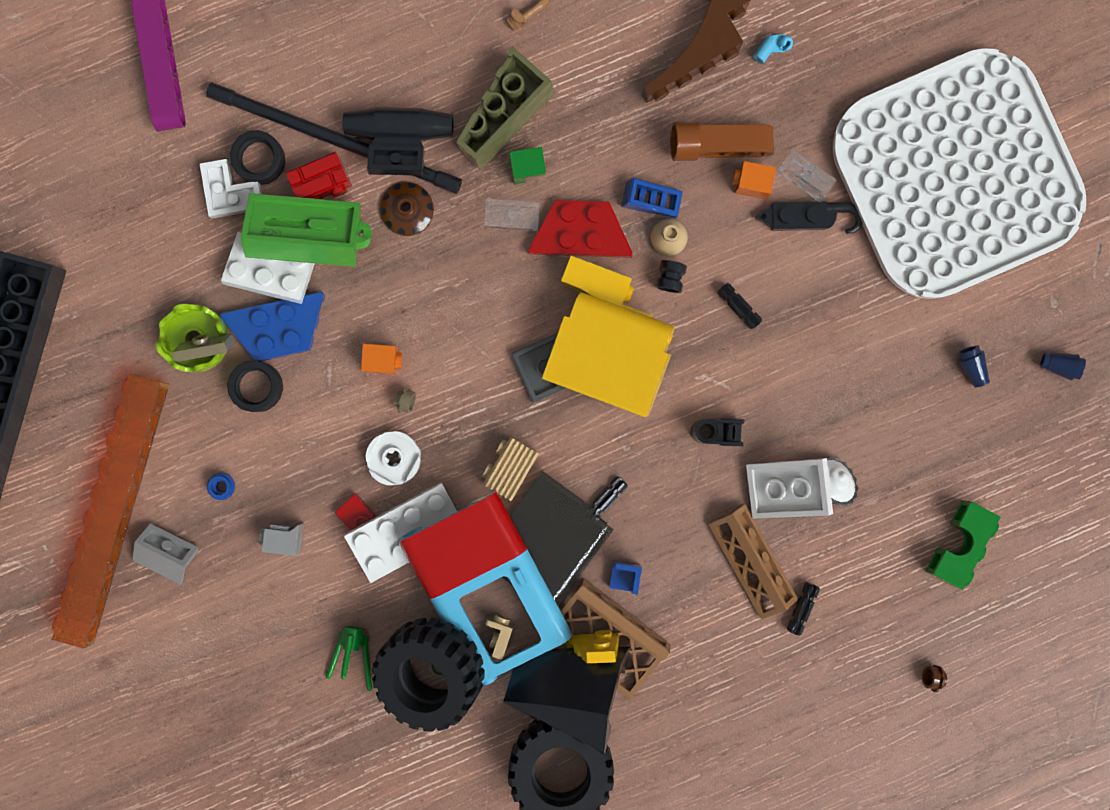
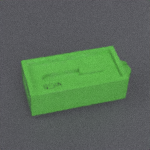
(303, 230)

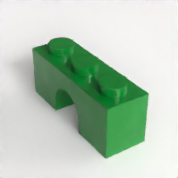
(977, 527)

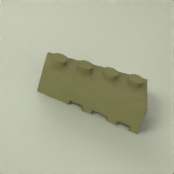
(504, 109)

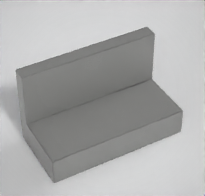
(163, 553)

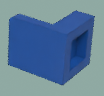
(625, 576)

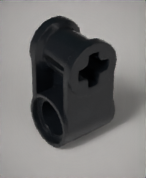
(723, 432)

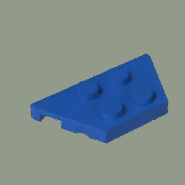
(276, 327)

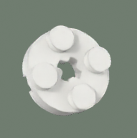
(389, 443)

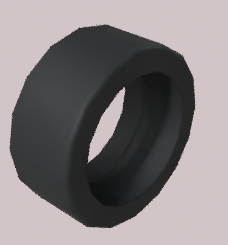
(249, 138)
(234, 386)

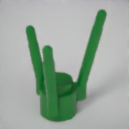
(351, 639)

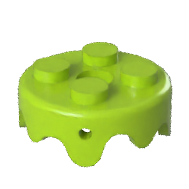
(177, 328)

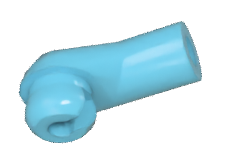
(773, 44)

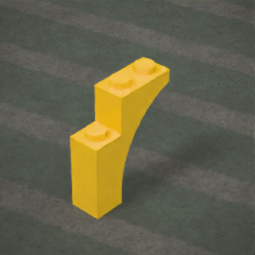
(598, 282)

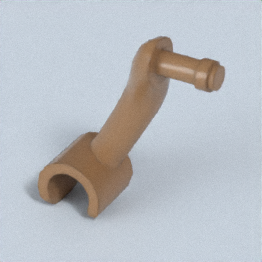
(518, 20)

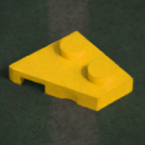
(596, 647)

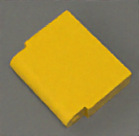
(610, 354)

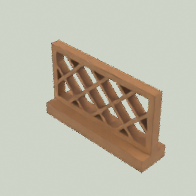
(626, 625)

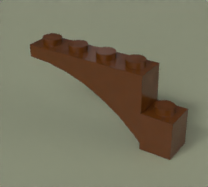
(714, 42)

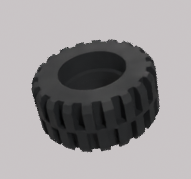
(407, 695)
(533, 796)

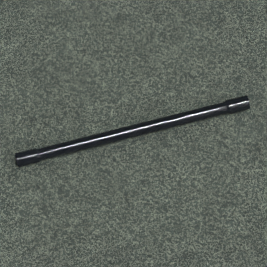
(231, 98)

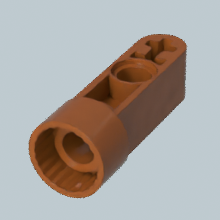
(697, 141)

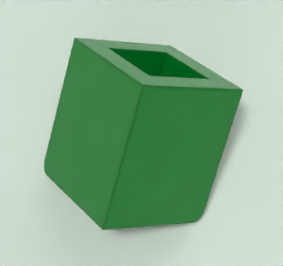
(527, 164)

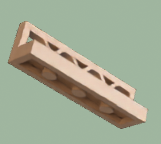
(758, 560)

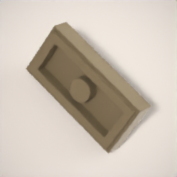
(203, 346)

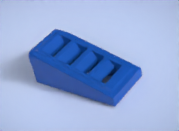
(650, 207)

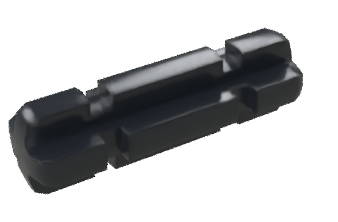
(739, 306)
(609, 496)
(803, 609)

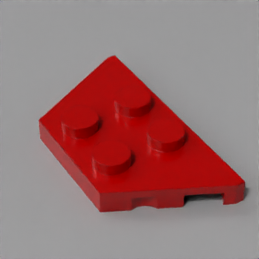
(581, 230)

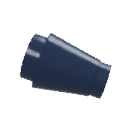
(974, 365)
(1065, 365)

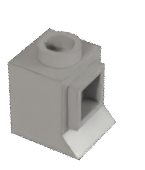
(281, 539)

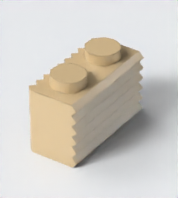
(510, 468)

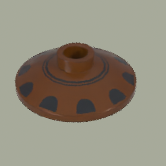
(415, 219)

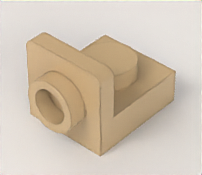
(500, 640)

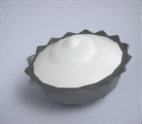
(842, 482)

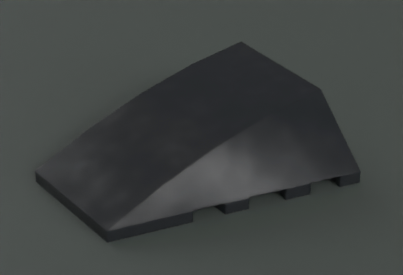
(568, 693)

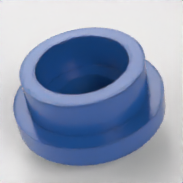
(212, 486)

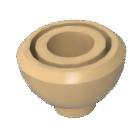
(669, 237)

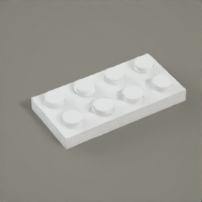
(376, 541)

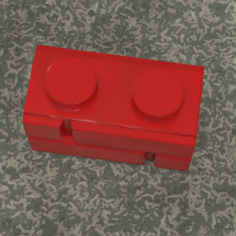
(320, 178)

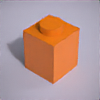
(754, 180)
(381, 359)

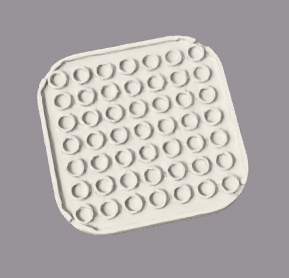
(959, 173)

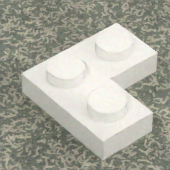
(221, 194)

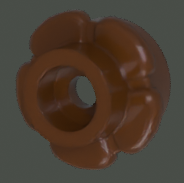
(934, 678)

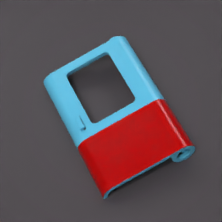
(472, 552)

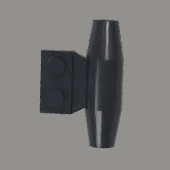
(397, 136)

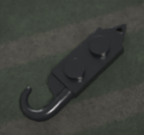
(807, 215)

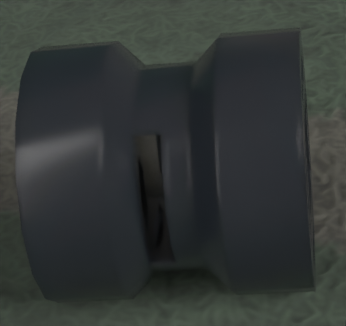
(671, 276)

